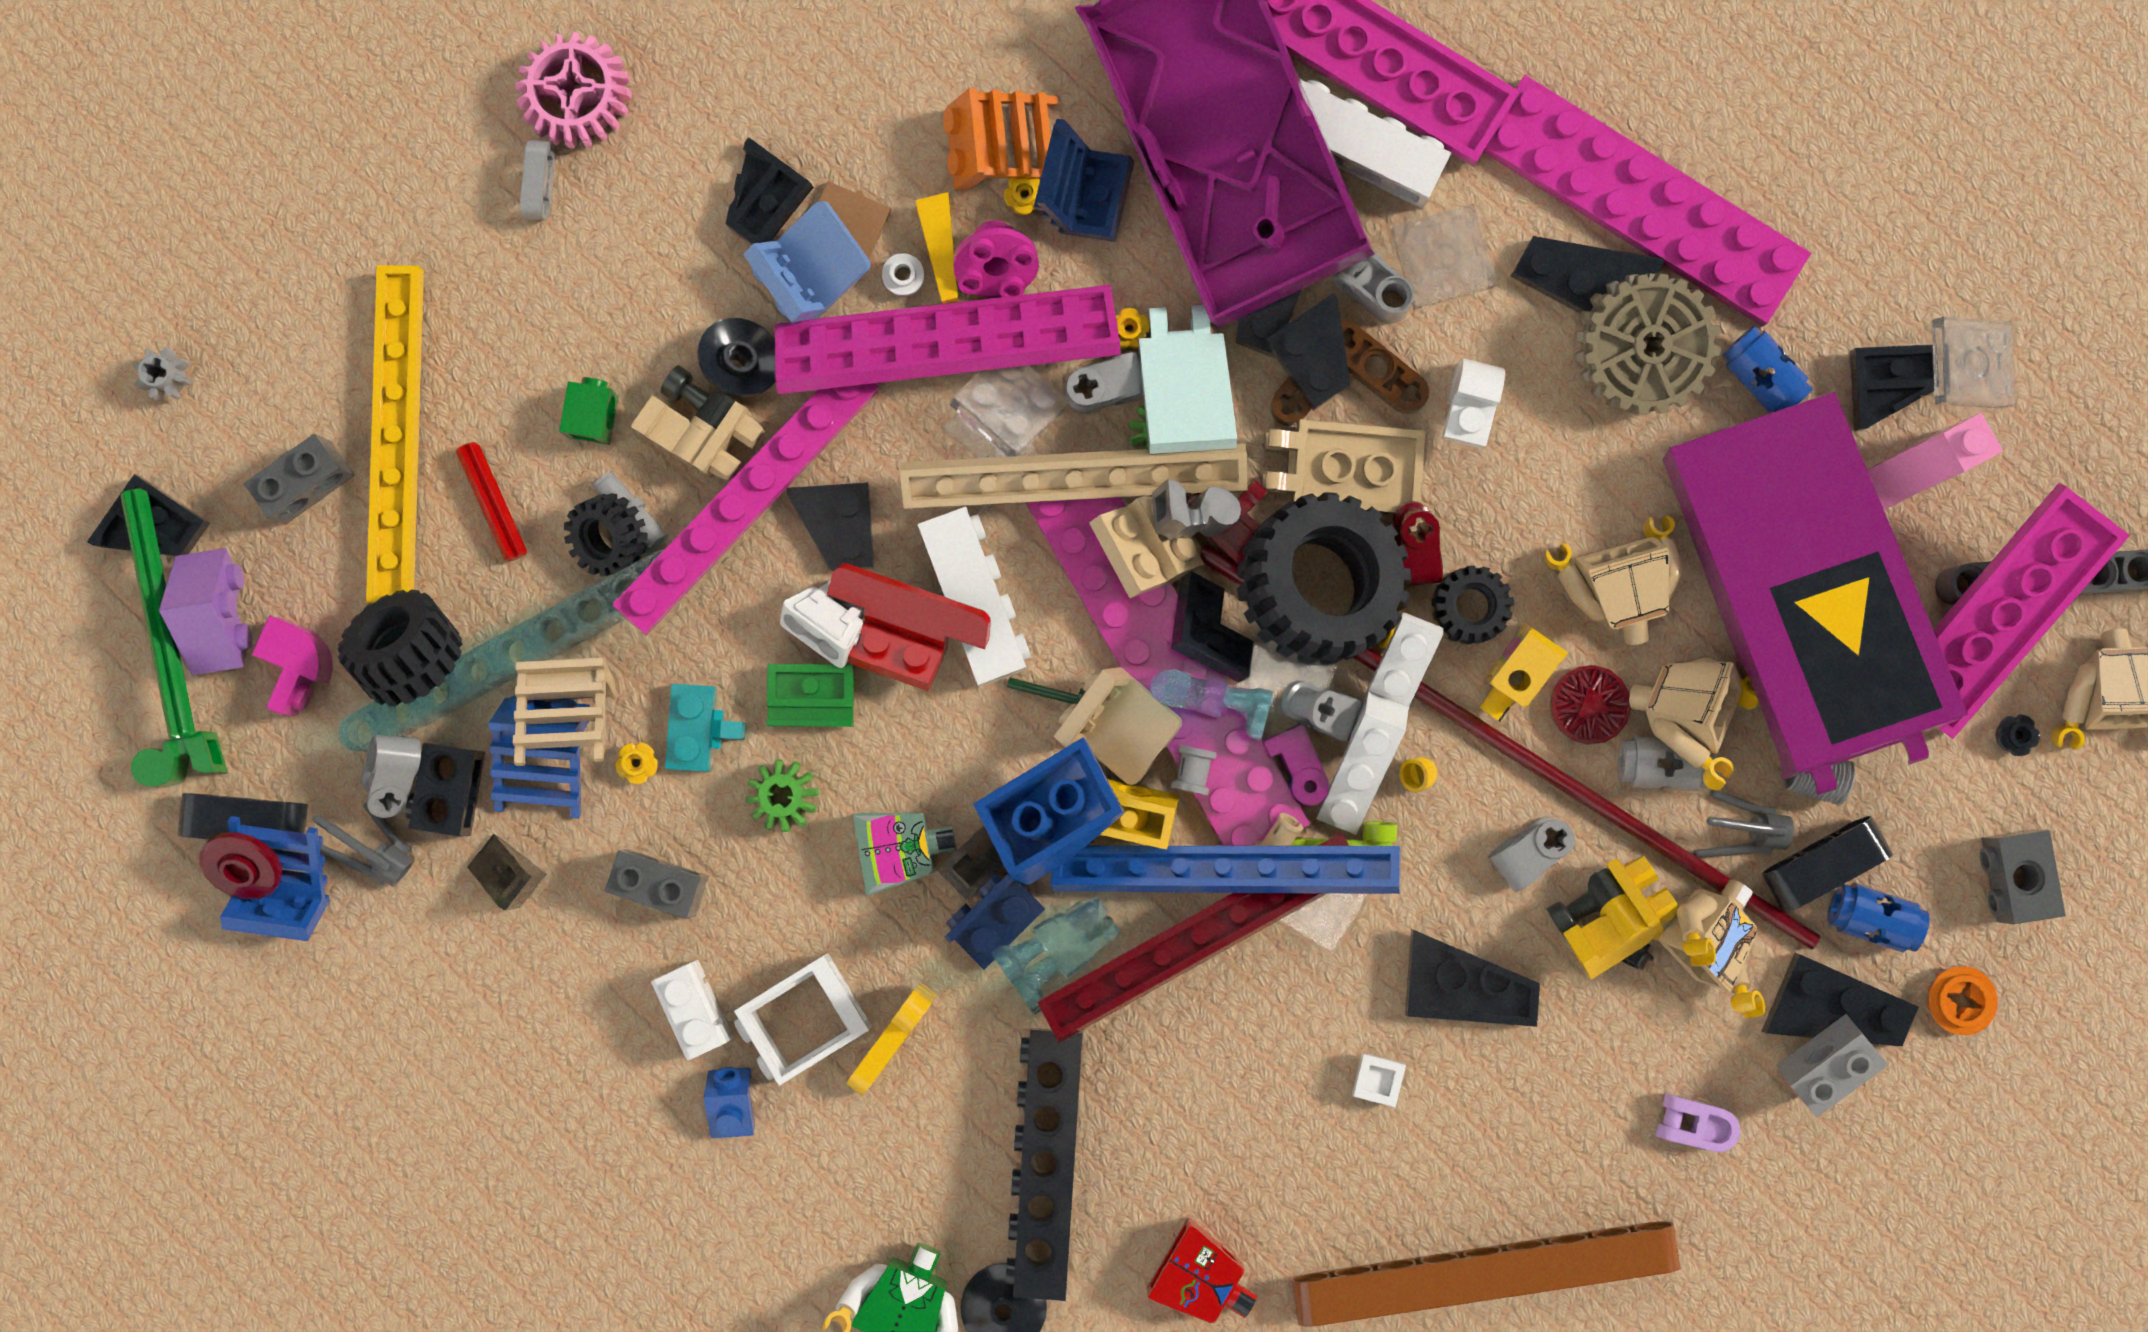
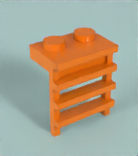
(978, 135)

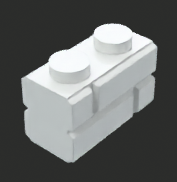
(692, 1010)

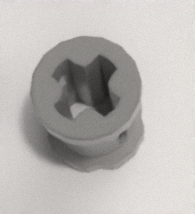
(1193, 770)

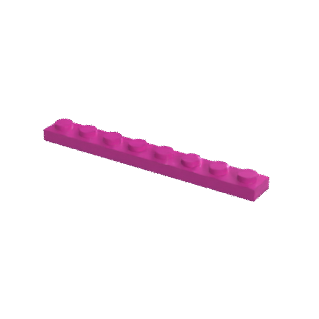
(740, 504)

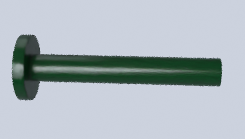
(1045, 691)

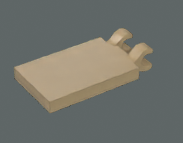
(1349, 459)

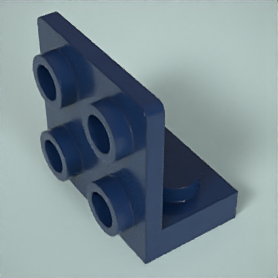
(996, 920)

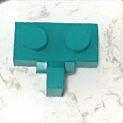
(696, 728)

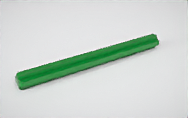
(152, 588)

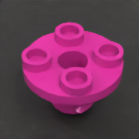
(995, 261)

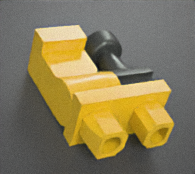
(1626, 916)

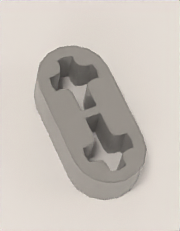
(537, 179)

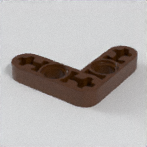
(1363, 348)

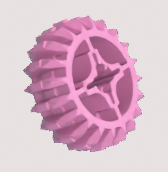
(541, 84)

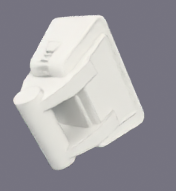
(823, 623)

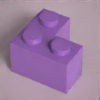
(203, 611)

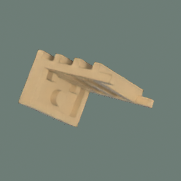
(555, 681)

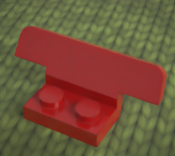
(904, 625)

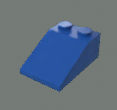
(1049, 812)

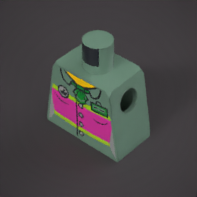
(898, 848)

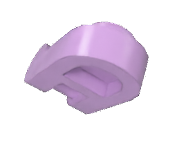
(1711, 1128)

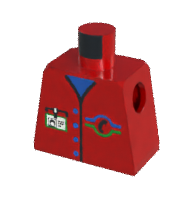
(1200, 1277)

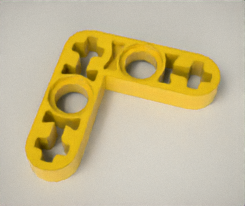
(891, 1038)

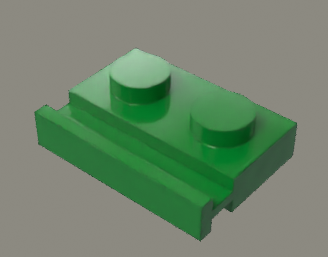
(810, 695)

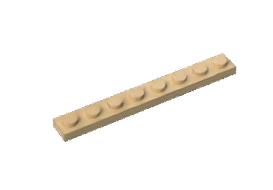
(1067, 476)

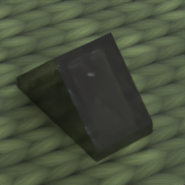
(972, 864)
(505, 873)

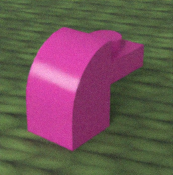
(301, 656)

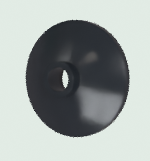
(739, 341)
(989, 1290)

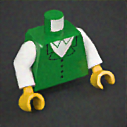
(898, 1298)

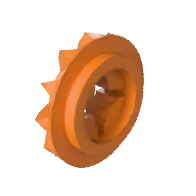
(1977, 989)

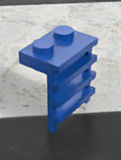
(503, 729)
(298, 899)

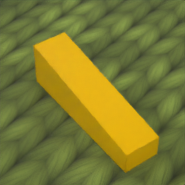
(938, 234)

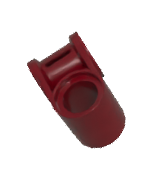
(1421, 545)

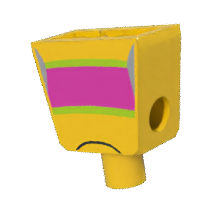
(1526, 652)

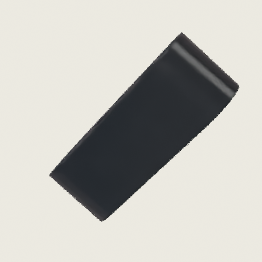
(208, 815)
(1827, 864)

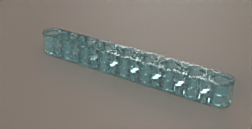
(496, 657)

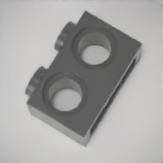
(299, 479)
(656, 883)

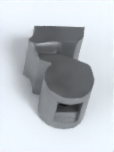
(1208, 513)

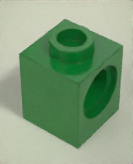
(589, 411)

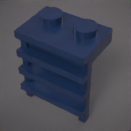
(1082, 187)

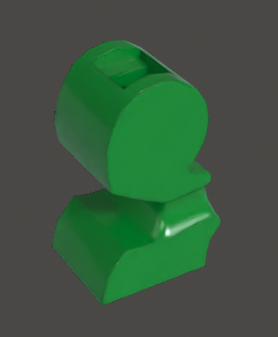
(169, 765)

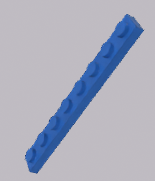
(1231, 869)

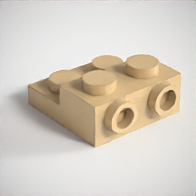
(1138, 553)

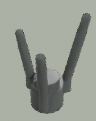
(1767, 829)
(385, 863)

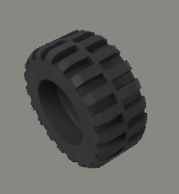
(1364, 547)

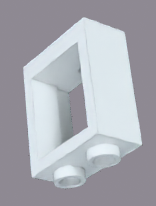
(771, 1060)

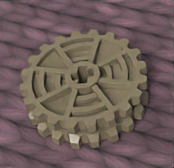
(1678, 342)

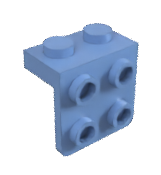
(809, 264)

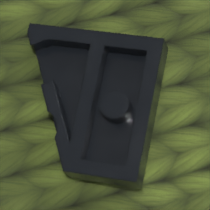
(764, 195)
(1314, 352)
(1888, 380)
(174, 524)

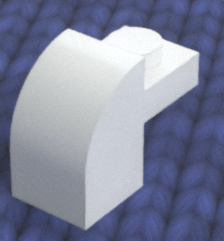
(1473, 402)

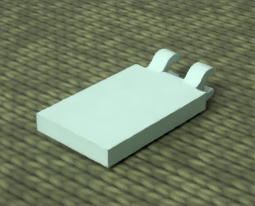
(1186, 386)

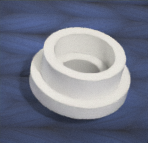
(908, 286)

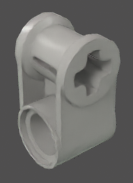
(1374, 282)
(1114, 383)
(1321, 709)
(390, 773)
(1525, 856)

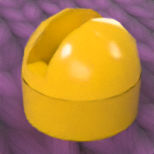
(1418, 774)

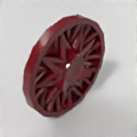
(1590, 704)
(240, 865)

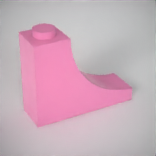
(1934, 460)

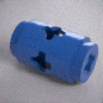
(1759, 351)
(1900, 923)

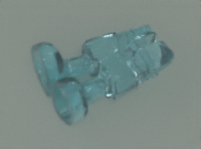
(1209, 696)
(1069, 941)

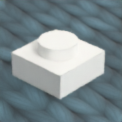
(1378, 1079)

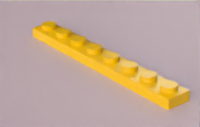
(394, 430)

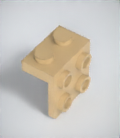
(1120, 723)

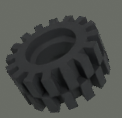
(588, 541)
(1495, 593)

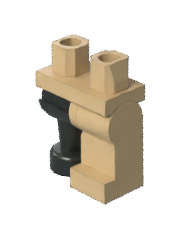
(708, 435)

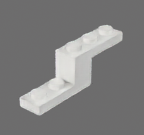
(1380, 723)

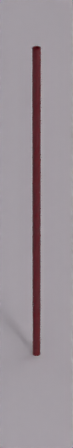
(1566, 784)

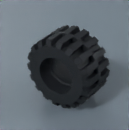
(400, 647)

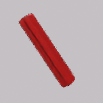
(491, 501)

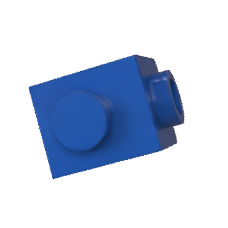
(729, 1103)

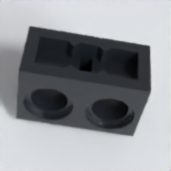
(458, 791)

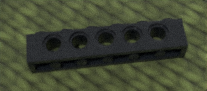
(1048, 1277)

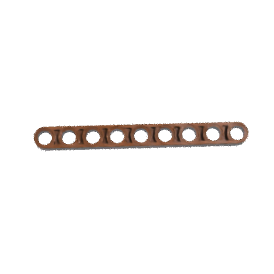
(1485, 1273)

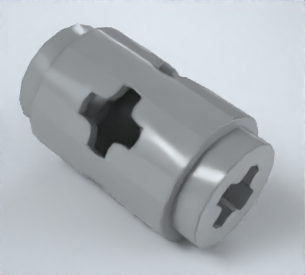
(1639, 766)

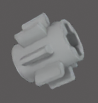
(152, 366)

